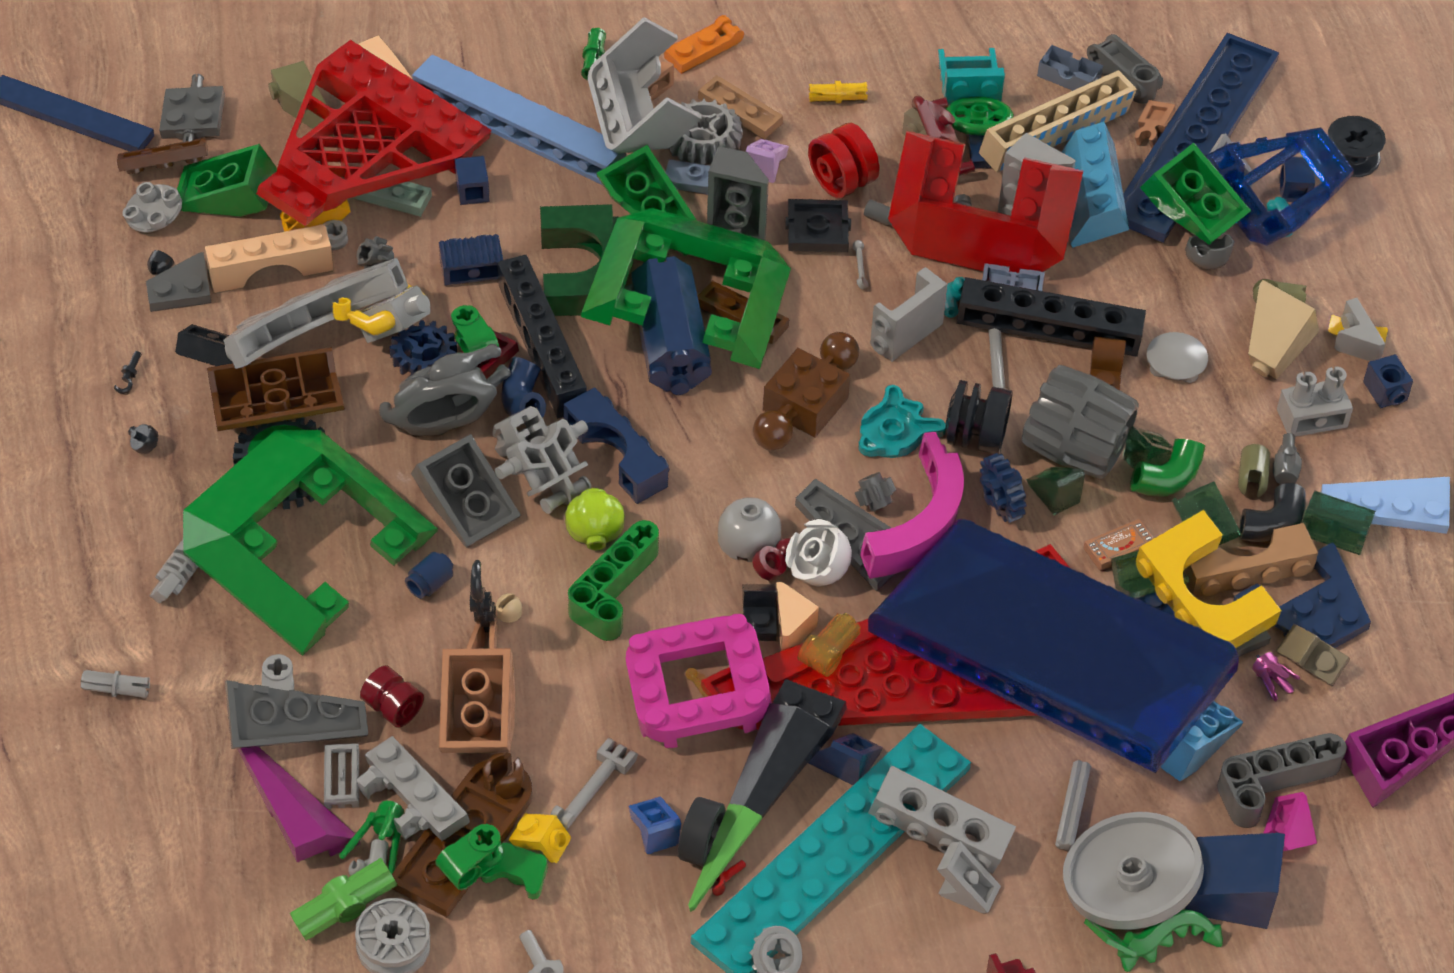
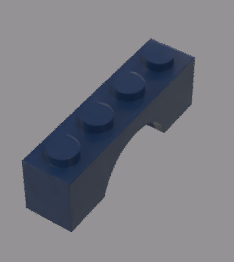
(641, 470)

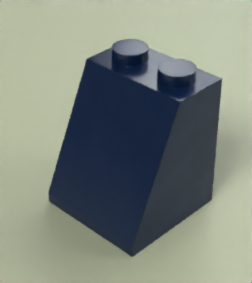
(1239, 878)

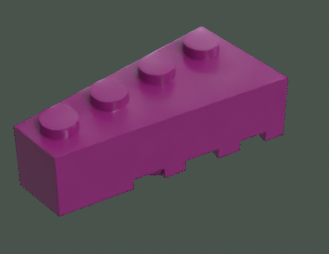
(1400, 747)

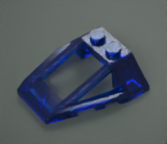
(1318, 152)

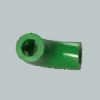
(1172, 476)

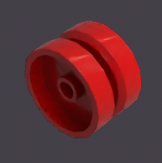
(843, 160)

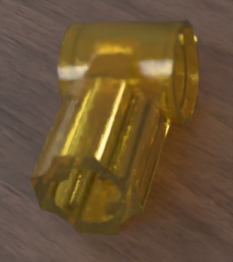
(826, 649)

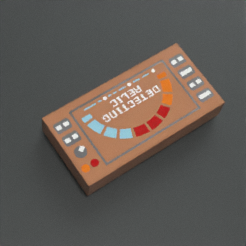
(1116, 543)

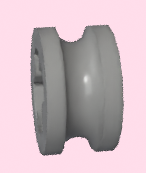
(340, 230)

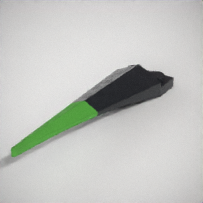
(787, 740)

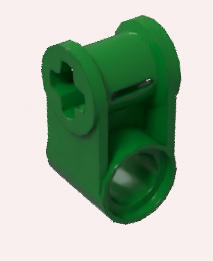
(471, 329)
(471, 858)

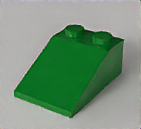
(226, 183)
(1195, 195)

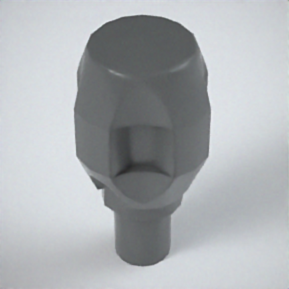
(1287, 461)

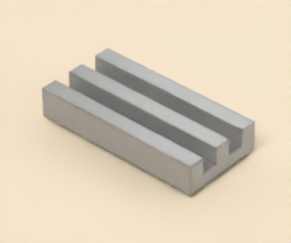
(341, 799)

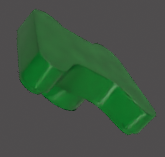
(520, 868)

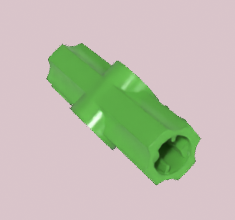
(343, 899)

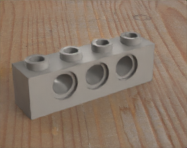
(932, 804)

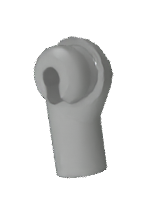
(378, 850)

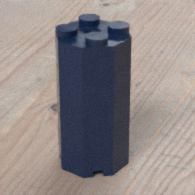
(673, 326)

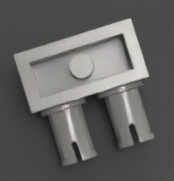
(1313, 406)

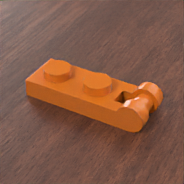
(704, 44)

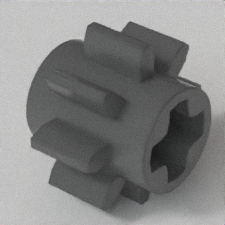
(374, 252)
(875, 491)

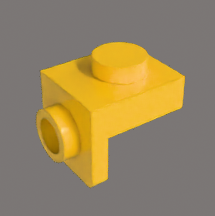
(543, 834)

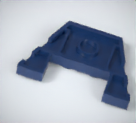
(1329, 609)

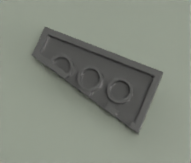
(823, 503)
(279, 717)

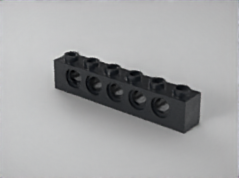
(1048, 315)
(540, 332)

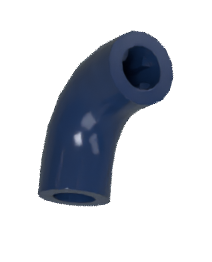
(518, 388)

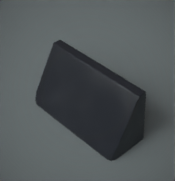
(202, 345)

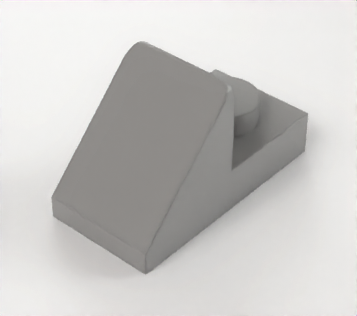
(1359, 333)
(966, 879)

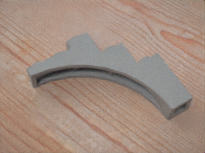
(302, 313)

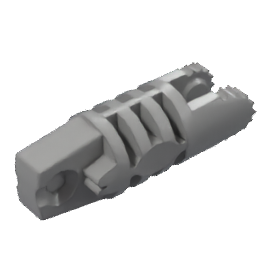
(173, 575)

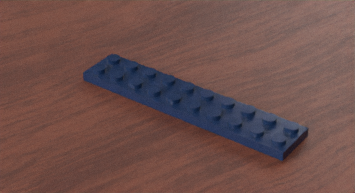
(1207, 111)

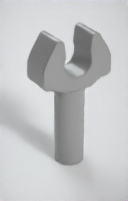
(540, 963)

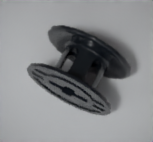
(1358, 142)

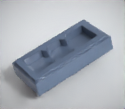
(688, 176)

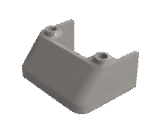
(622, 96)

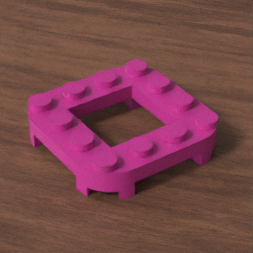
(671, 721)

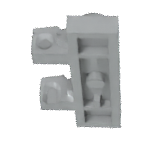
(426, 800)

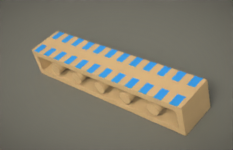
(1061, 117)

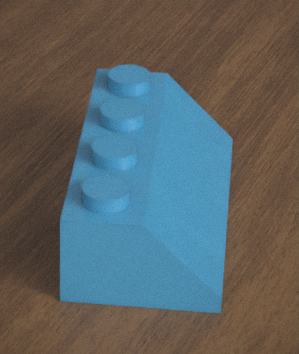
(1100, 200)

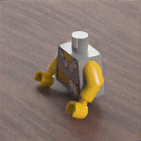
(385, 315)

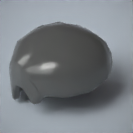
(1212, 255)

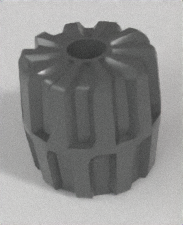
(1080, 421)

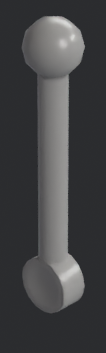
(858, 246)

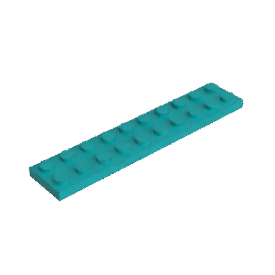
(823, 856)

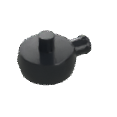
(143, 438)

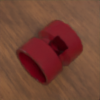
(392, 696)

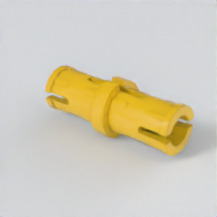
(838, 92)

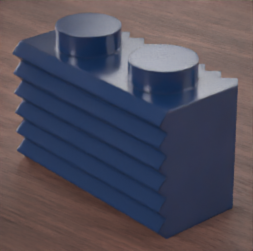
(470, 259)

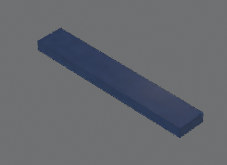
(74, 115)

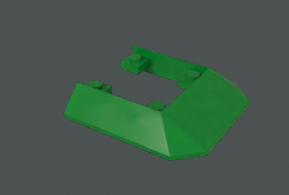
(751, 268)
(230, 545)

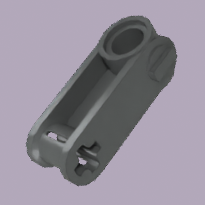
(1118, 55)

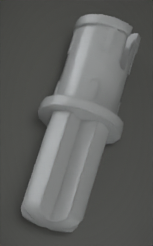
(115, 683)

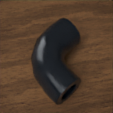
(1286, 511)

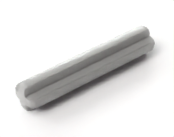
(1073, 805)

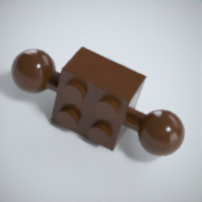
(806, 391)

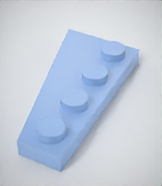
(1400, 503)

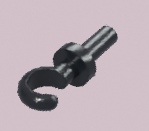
(129, 371)

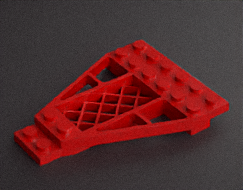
(394, 108)

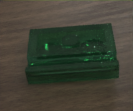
(1211, 501)

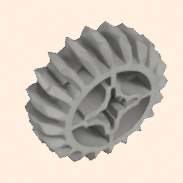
(716, 128)

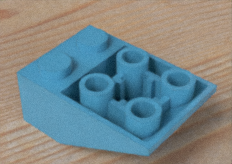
(1202, 741)

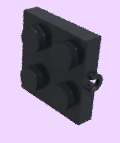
(818, 225)

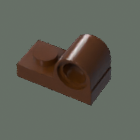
(1107, 360)

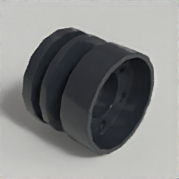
(979, 416)

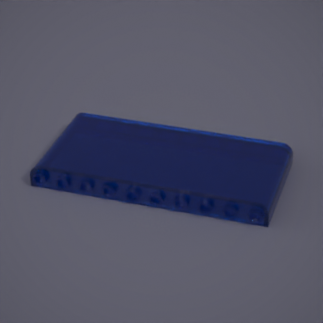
(1057, 643)

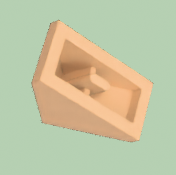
(795, 616)

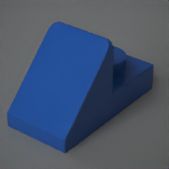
(658, 824)

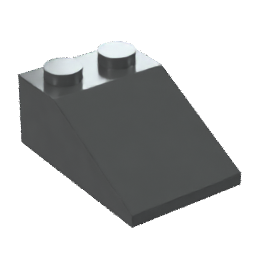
(465, 491)

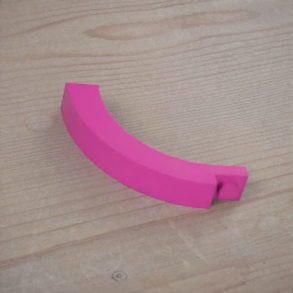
(905, 545)

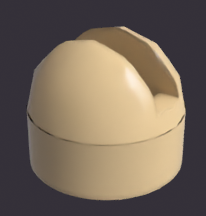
(512, 609)

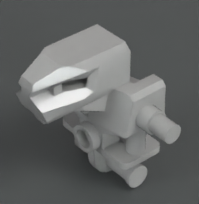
(541, 455)

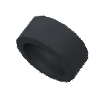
(700, 830)

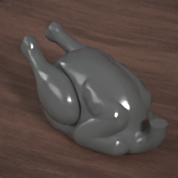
(445, 394)

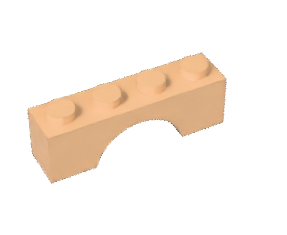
(235, 261)

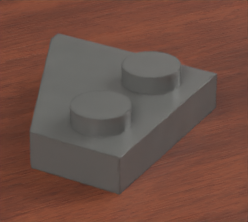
(180, 285)

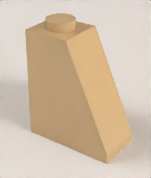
(1279, 330)

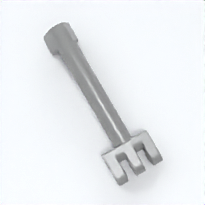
(610, 762)

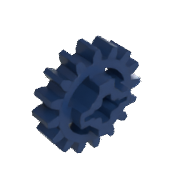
(421, 346)
(1003, 487)

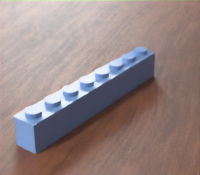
(519, 118)

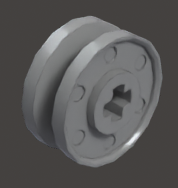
(389, 920)

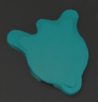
(895, 426)

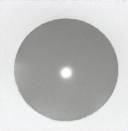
(152, 207)
(1177, 356)

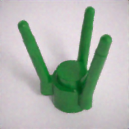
(384, 826)

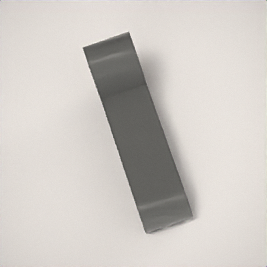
(1318, 759)

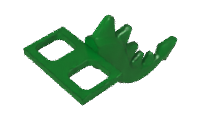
(1147, 942)

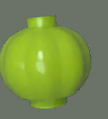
(594, 518)

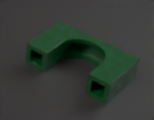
(574, 227)

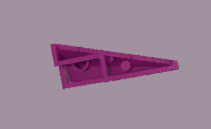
(300, 816)

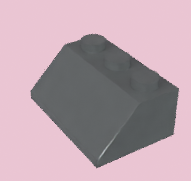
(737, 193)

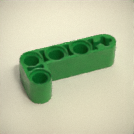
(609, 578)

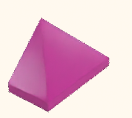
(1293, 818)

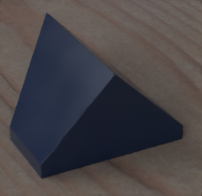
(847, 757)

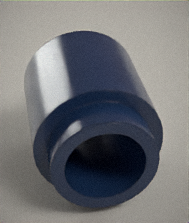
(429, 575)

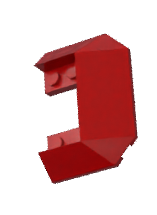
(970, 236)

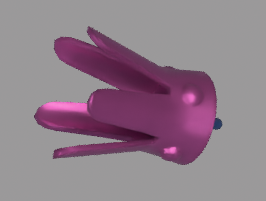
(1269, 667)

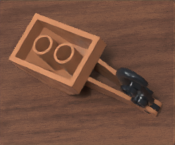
(478, 684)

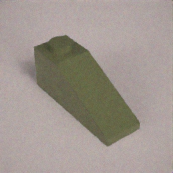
(290, 86)

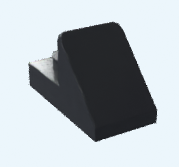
(760, 609)

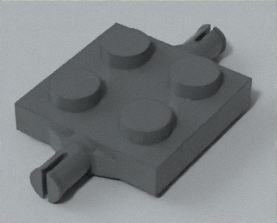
(192, 111)

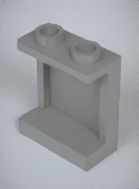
(913, 320)

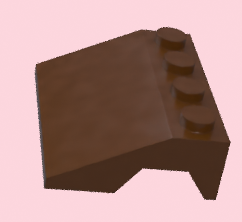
(275, 389)

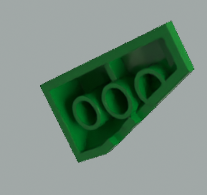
(642, 184)

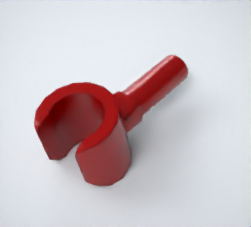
(725, 876)

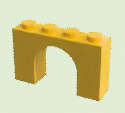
(1176, 549)

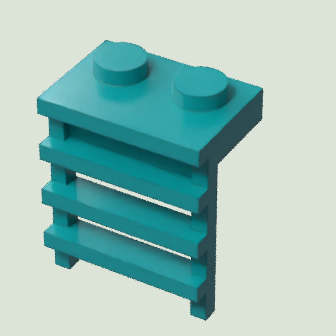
(971, 76)

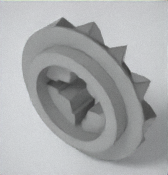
(781, 940)

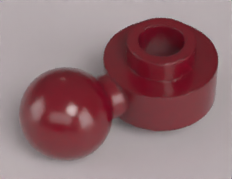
(770, 560)

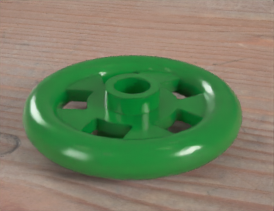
(978, 114)

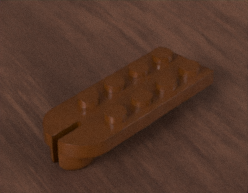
(487, 798)

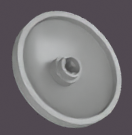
(1133, 870)

